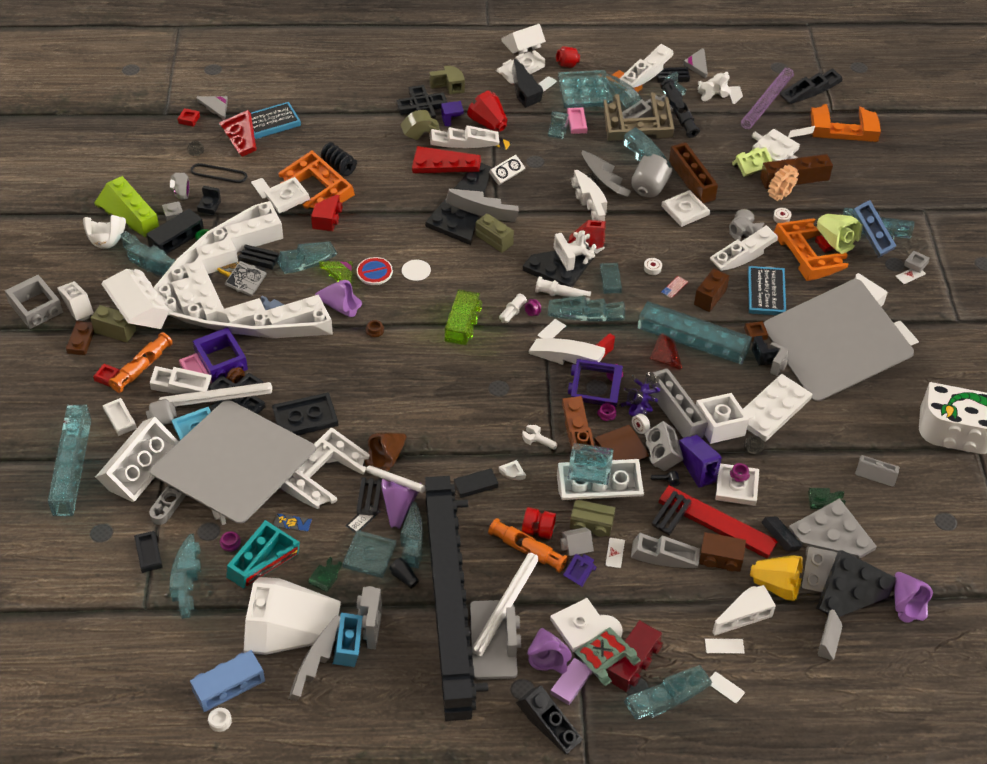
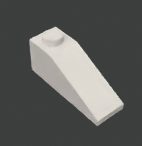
(76, 301)
(750, 607)

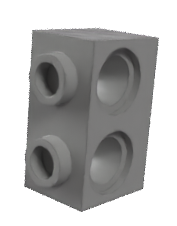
(663, 446)

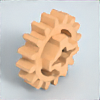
(783, 182)

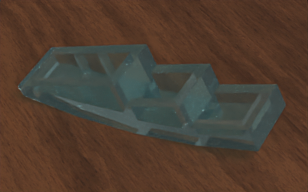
(592, 310)

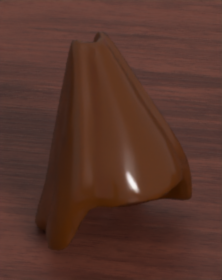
(384, 449)

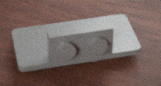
(500, 657)

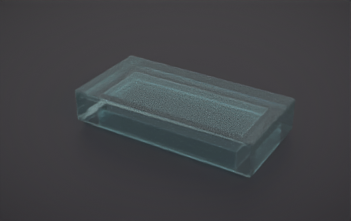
(610, 278)

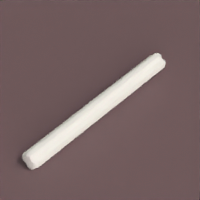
(219, 394)
(506, 601)

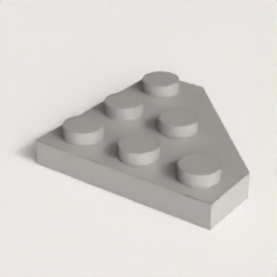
(833, 530)

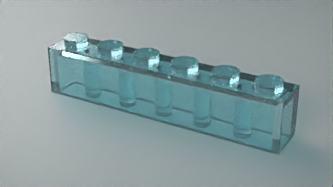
(695, 332)
(69, 460)

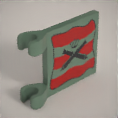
(604, 652)

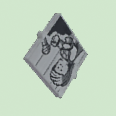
(245, 278)

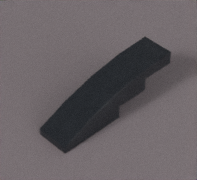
(811, 87)

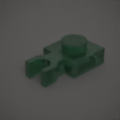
(822, 497)
(326, 576)

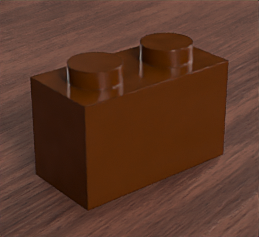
(711, 290)
(722, 552)

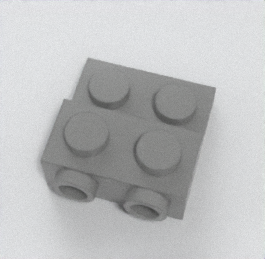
(371, 609)

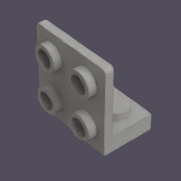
(817, 568)

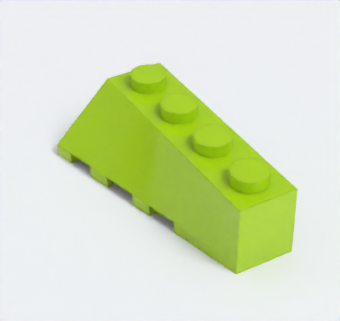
(123, 201)

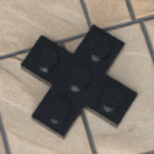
(421, 101)
(251, 403)

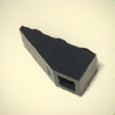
(526, 88)
(549, 719)

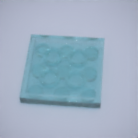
(583, 89)

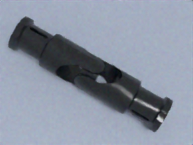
(675, 100)

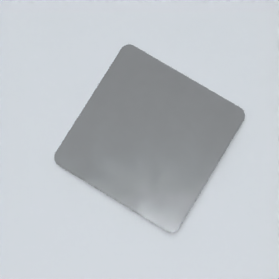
(838, 339)
(233, 461)

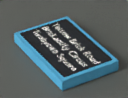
(274, 120)
(766, 290)

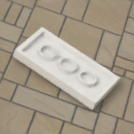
(775, 406)

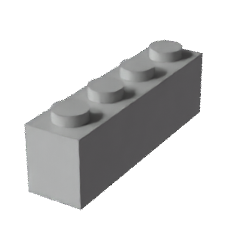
(679, 406)

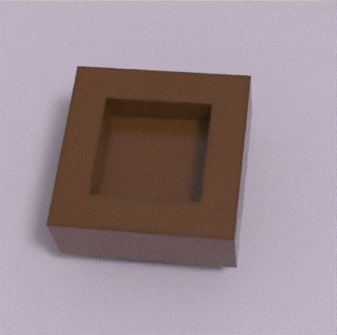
(756, 329)

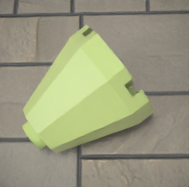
(840, 231)

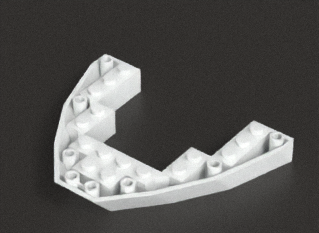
(194, 300)

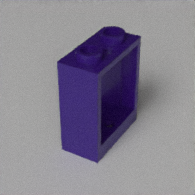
(215, 342)
(600, 367)

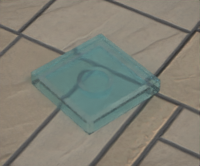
(369, 554)

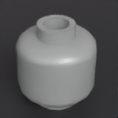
(162, 410)

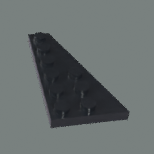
(455, 221)

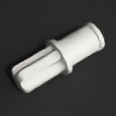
(512, 308)

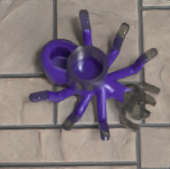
(639, 398)

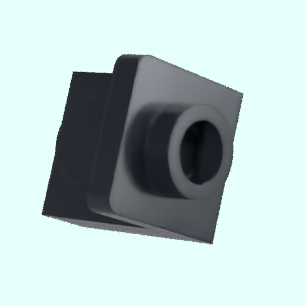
(210, 200)
(762, 353)

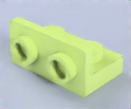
(753, 161)

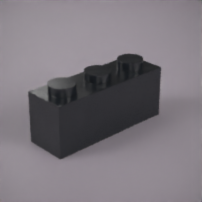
(175, 231)

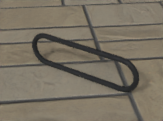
(215, 177)

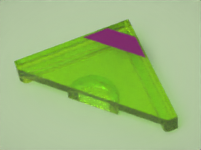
(338, 269)

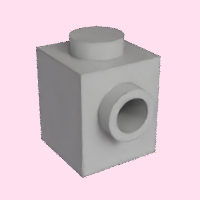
(577, 541)

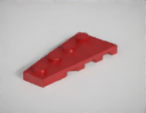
(442, 161)

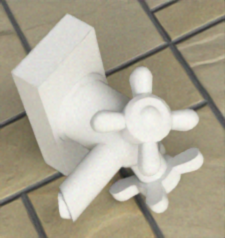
(568, 251)

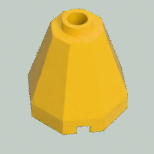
(779, 575)

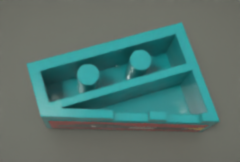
(261, 554)

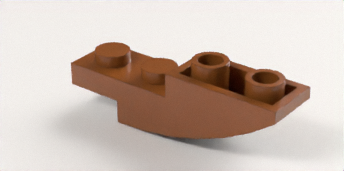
(576, 421)

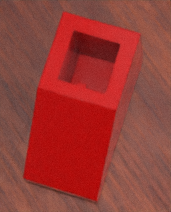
(326, 213)
(595, 229)

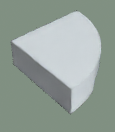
(512, 471)

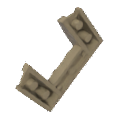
(659, 124)

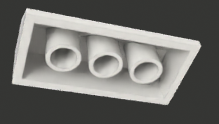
(136, 298)
(130, 467)
(623, 482)

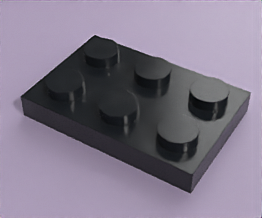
(306, 414)

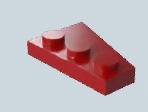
(241, 132)

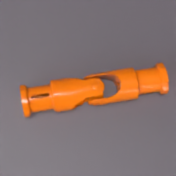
(139, 363)
(511, 535)

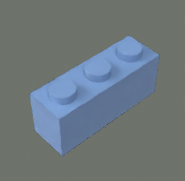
(874, 228)
(227, 680)

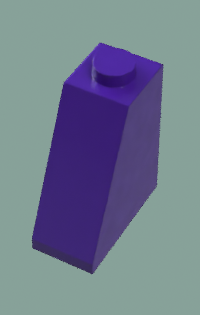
(700, 460)

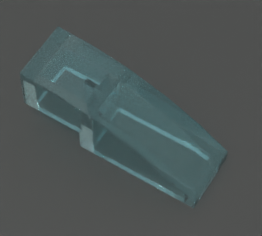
(617, 86)
(641, 145)
(305, 256)
(412, 537)

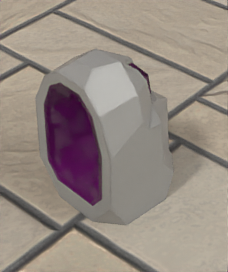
(180, 185)

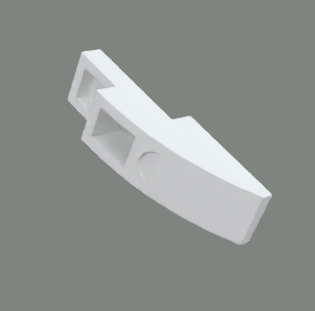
(648, 68)
(590, 195)
(744, 251)

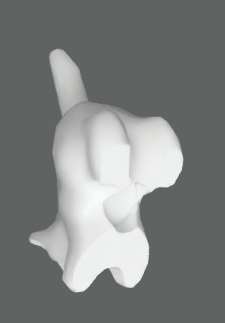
(714, 86)

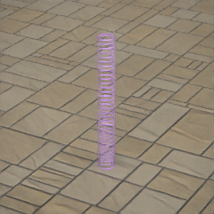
(762, 97)

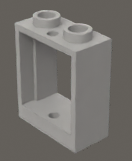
(28, 290)

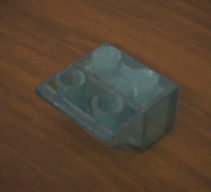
(590, 463)

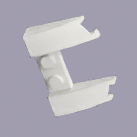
(329, 445)

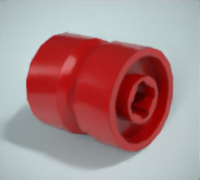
(546, 523)

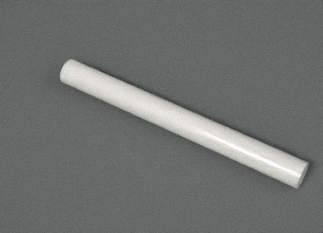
(396, 479)

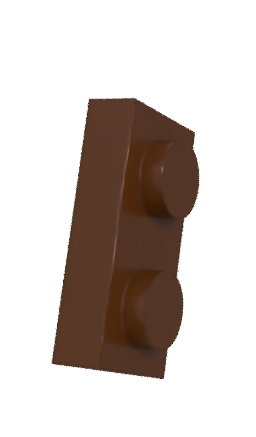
(80, 338)

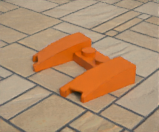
(867, 130)
(313, 165)
(811, 266)

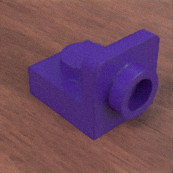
(579, 569)

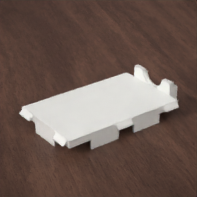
(531, 62)

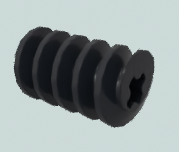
(338, 159)

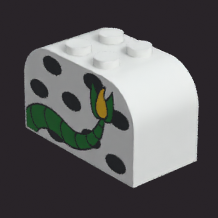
(954, 418)

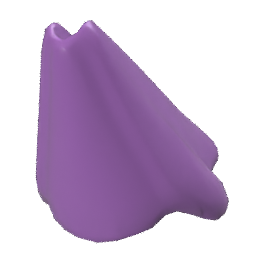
(341, 298)
(397, 501)
(911, 598)
(548, 652)

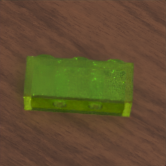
(463, 317)

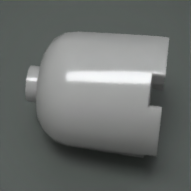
(651, 176)

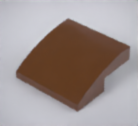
(624, 443)

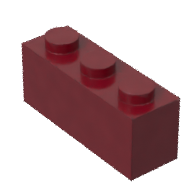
(646, 643)

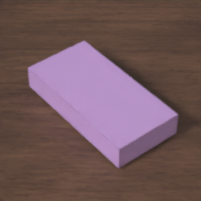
(571, 681)

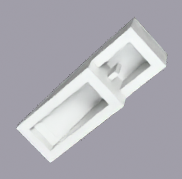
(179, 380)

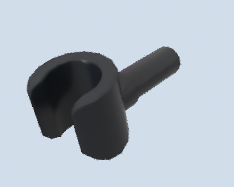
(671, 476)

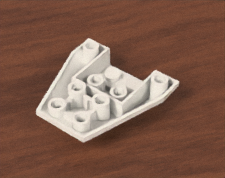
(285, 616)

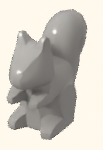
(743, 224)

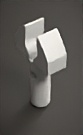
(536, 436)

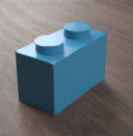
(347, 640)

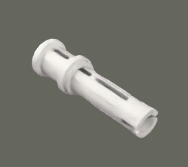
(554, 288)

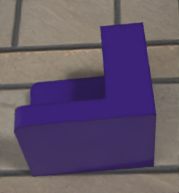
(451, 110)

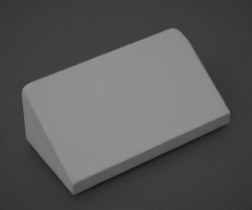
(877, 470)
(830, 636)

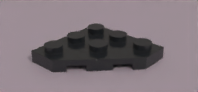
(551, 268)
(853, 585)

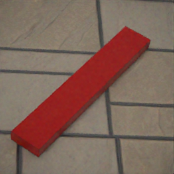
(723, 523)

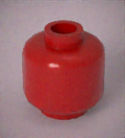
(567, 57)

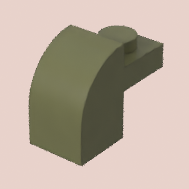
(449, 77)
(417, 123)

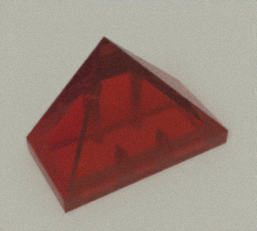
(666, 352)

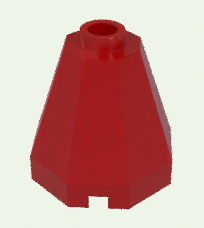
(488, 111)

